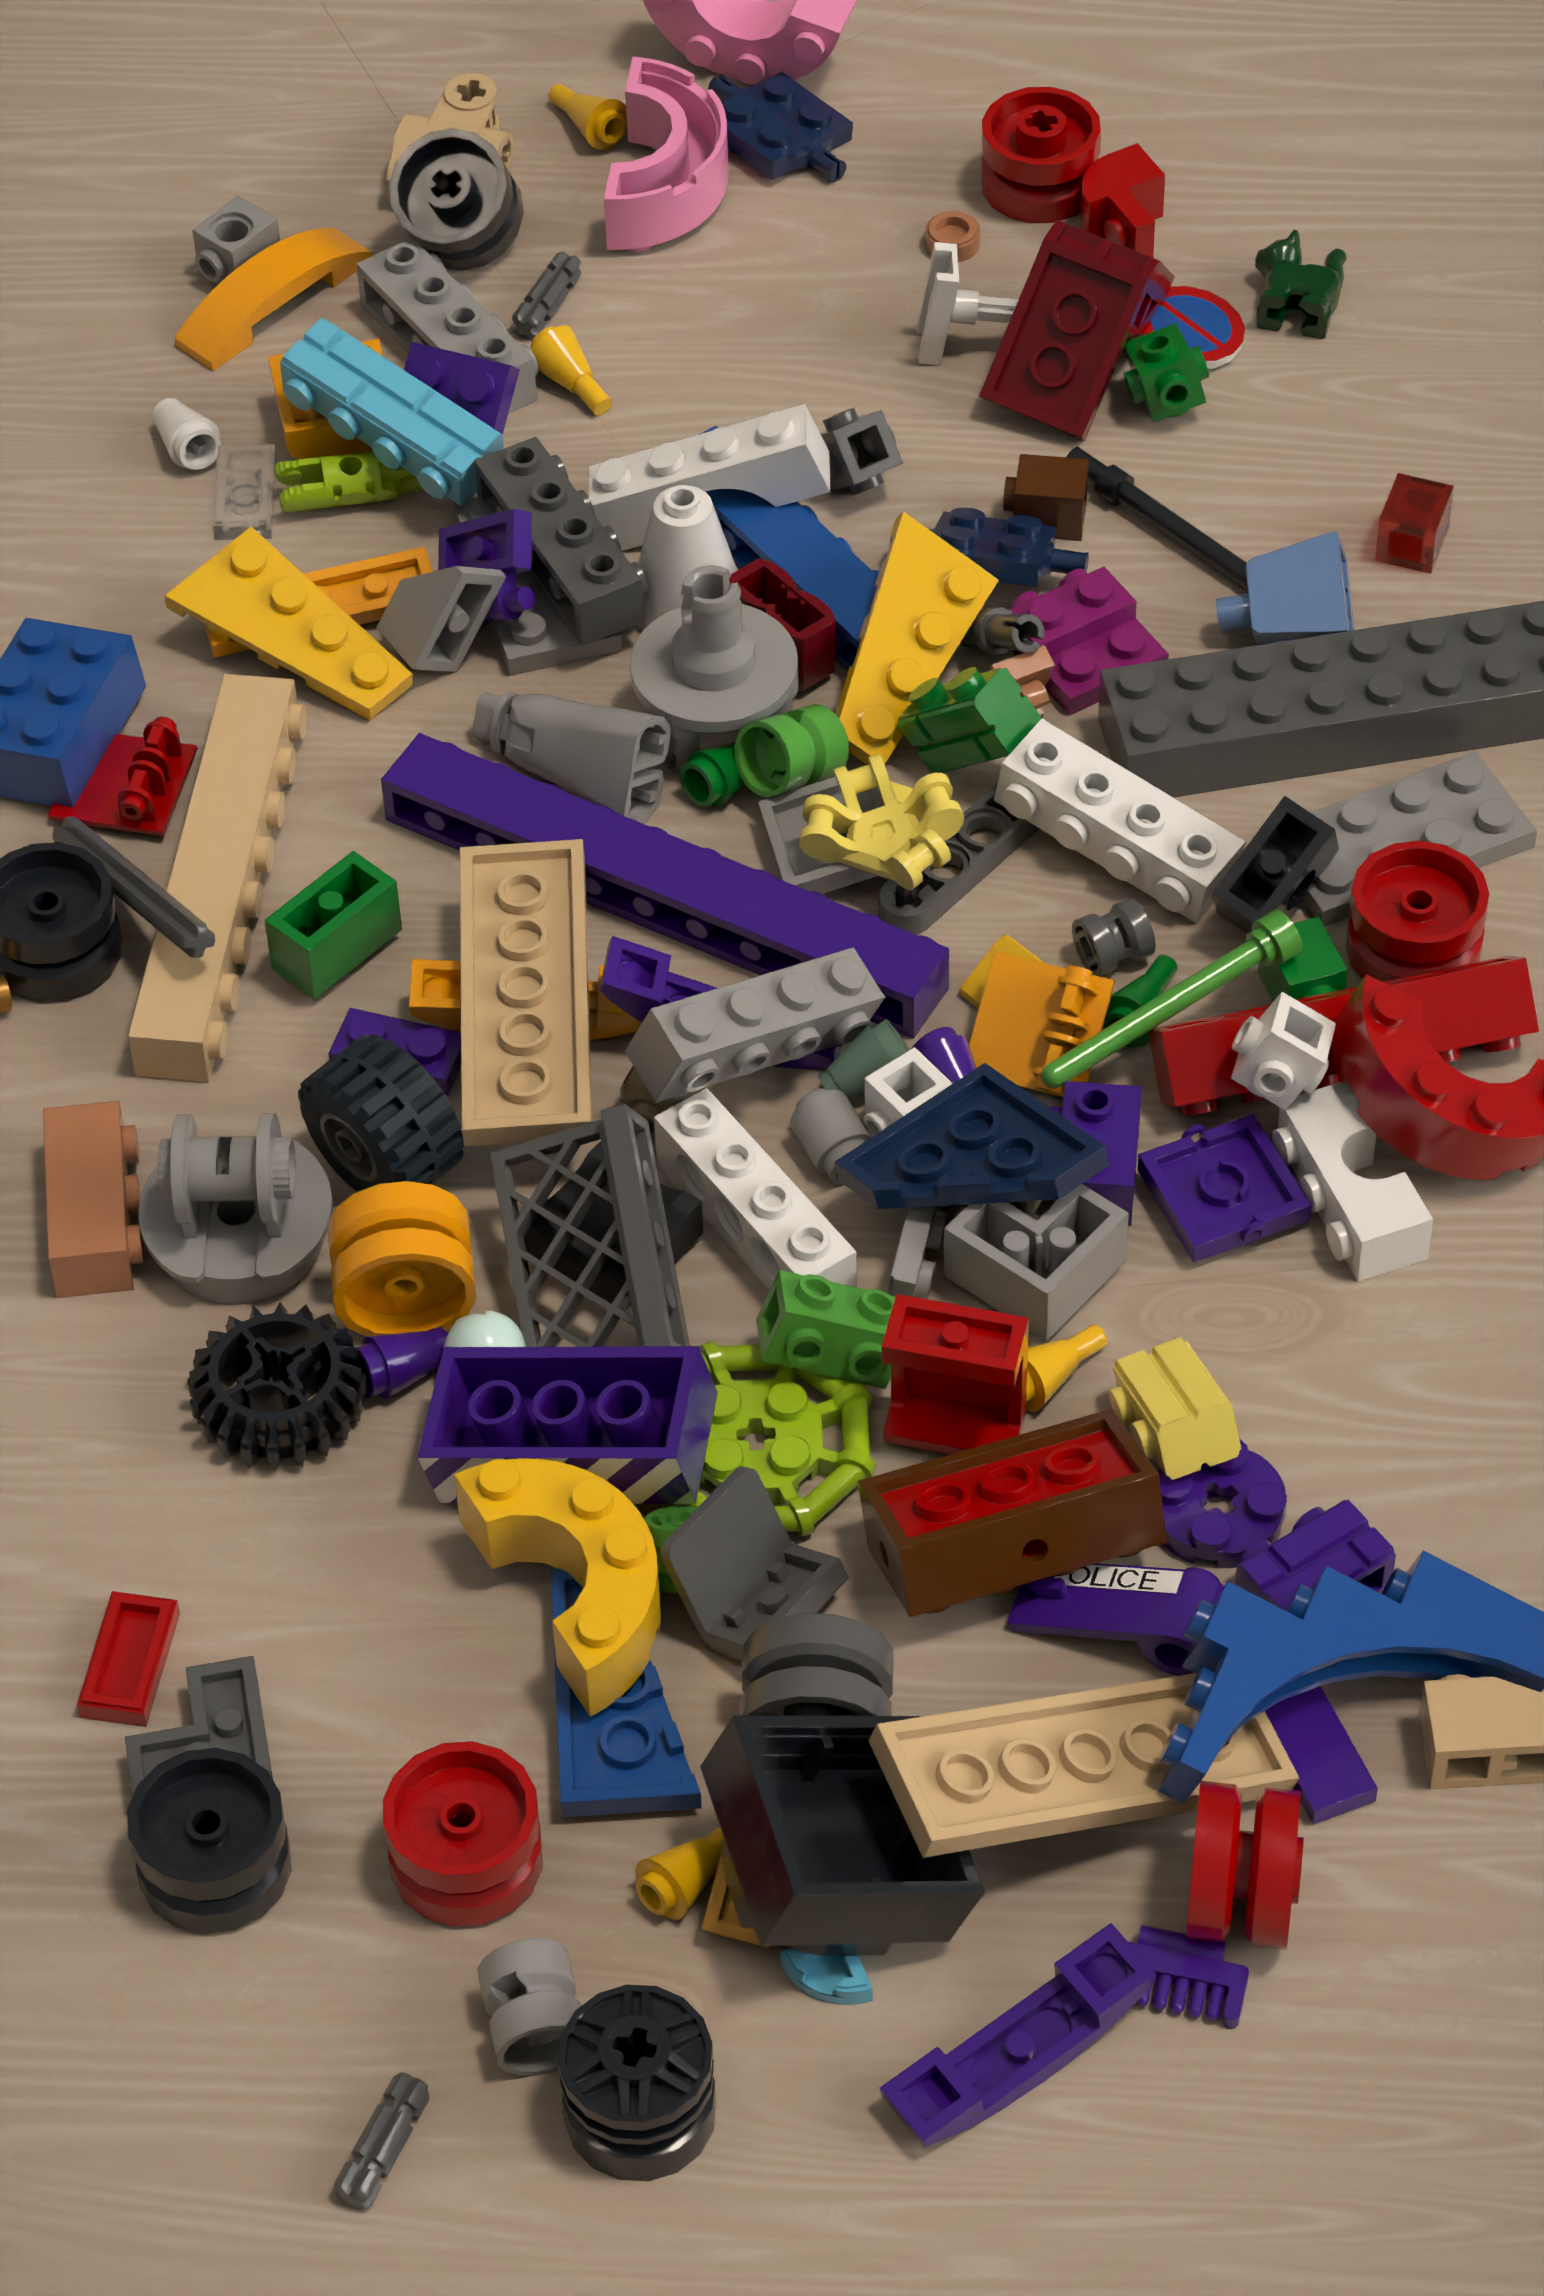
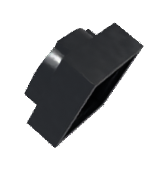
(821, 1842)

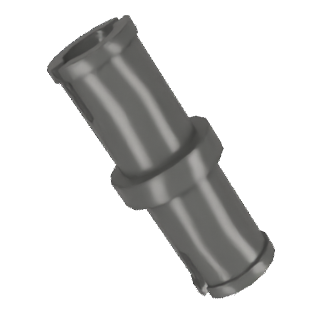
(999, 631)

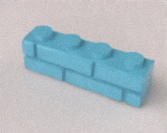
(387, 411)

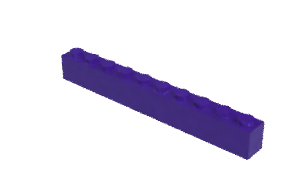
(662, 879)

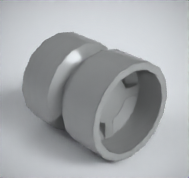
(530, 2001)

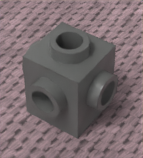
(859, 450)

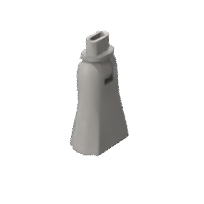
(580, 747)

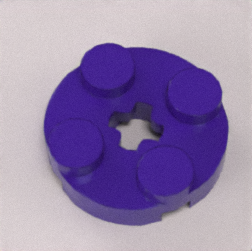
(1256, 1507)

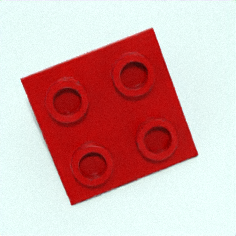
(135, 782)

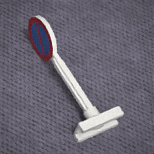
(1199, 314)

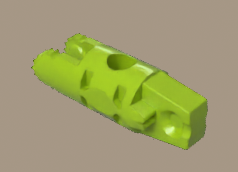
(340, 481)

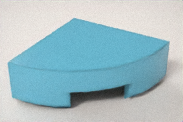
(828, 1977)

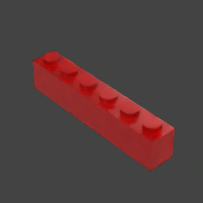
(1462, 1008)

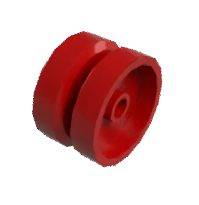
(1037, 153)
(1416, 911)
(463, 1833)
(1245, 1865)

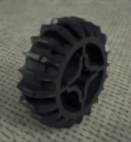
(283, 1366)

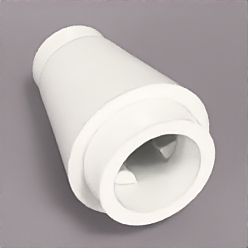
(186, 434)

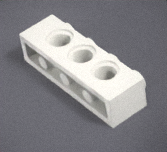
(748, 1194)

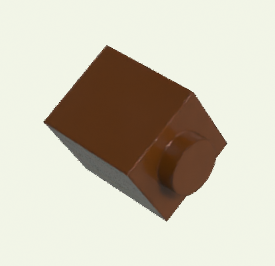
(1051, 491)

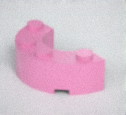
(753, 36)
(687, 173)

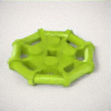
(795, 1425)

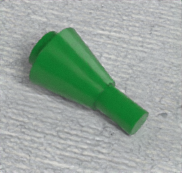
(1141, 992)

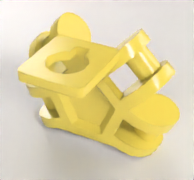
(887, 838)

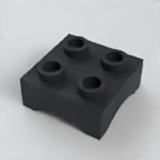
(682, 1215)

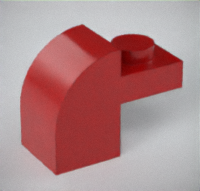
(1123, 198)

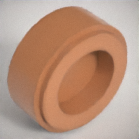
(954, 228)

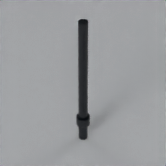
(1119, 488)

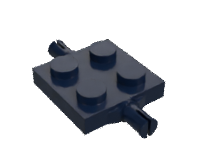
(782, 126)
(1009, 549)

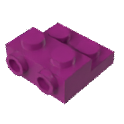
(1087, 629)

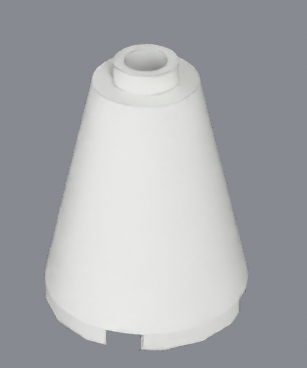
(678, 539)

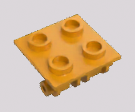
(1035, 1016)

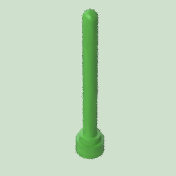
(1270, 941)

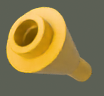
(597, 118)
(564, 362)
(1055, 1361)
(675, 1878)

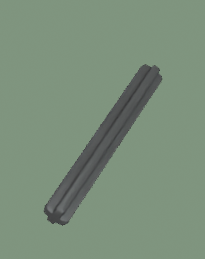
(140, 891)

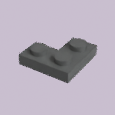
(224, 1715)

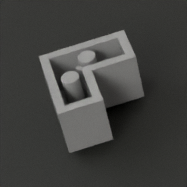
(1040, 1265)

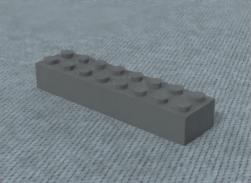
(1328, 701)

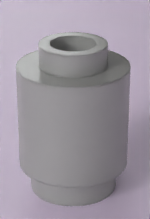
(827, 1129)

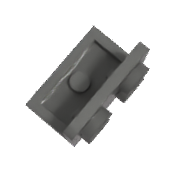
(741, 1567)

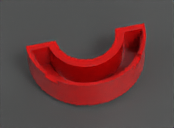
(1425, 1103)

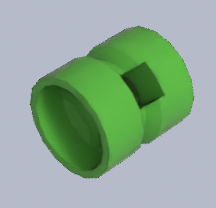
(791, 750)

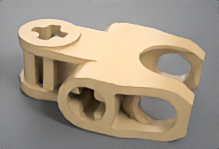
(464, 105)

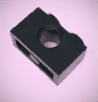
(1276, 866)

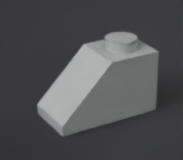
(438, 615)

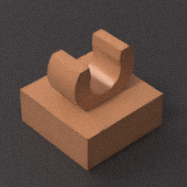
(1032, 674)

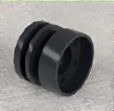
(646, 2115)

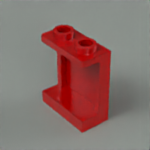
(954, 1375)

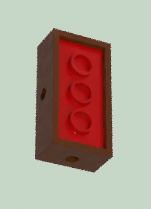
(1012, 1512)

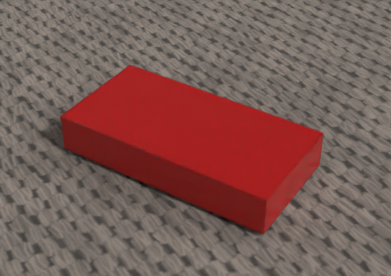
(128, 1659)

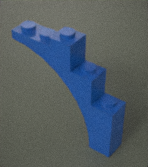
(1339, 1630)

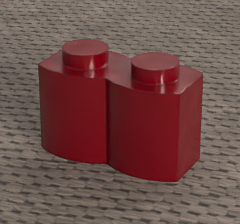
(801, 614)

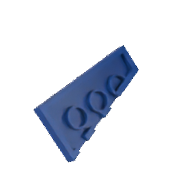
(623, 1755)

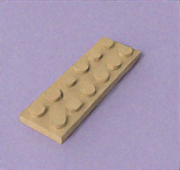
(524, 991)
(1057, 1765)

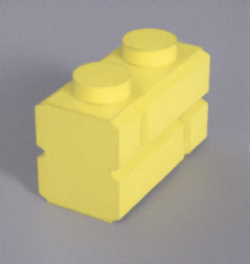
(1174, 1409)

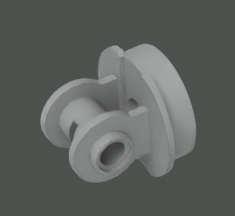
(225, 1181)

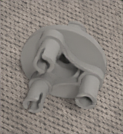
(712, 663)

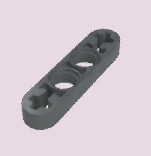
(971, 857)

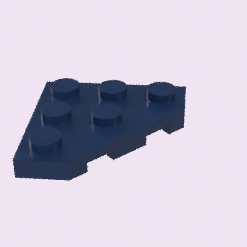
(973, 1147)

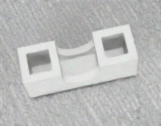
(1367, 1221)

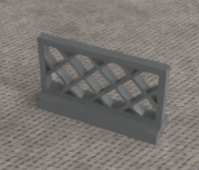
(638, 1226)

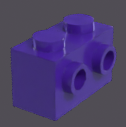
(1112, 1118)

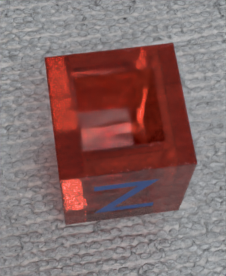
(1414, 523)

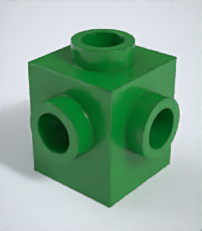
(1165, 373)

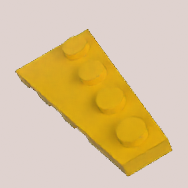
(284, 617)
(914, 626)

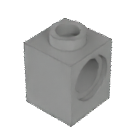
(232, 238)

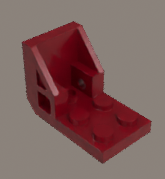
(1073, 327)

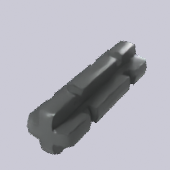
(546, 295)
(382, 2141)

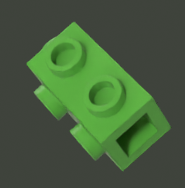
(825, 1328)

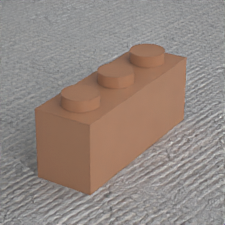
(91, 1199)

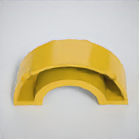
(595, 1534)

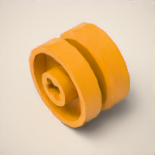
(401, 1259)

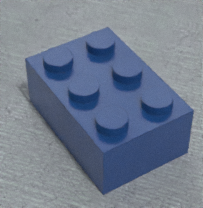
(61, 707)

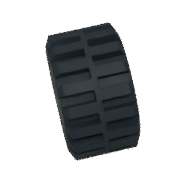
(380, 1116)

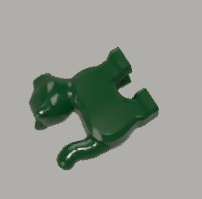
(1298, 287)

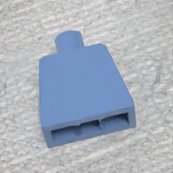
(1293, 593)

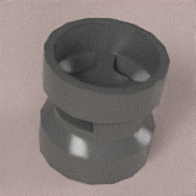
(1113, 937)

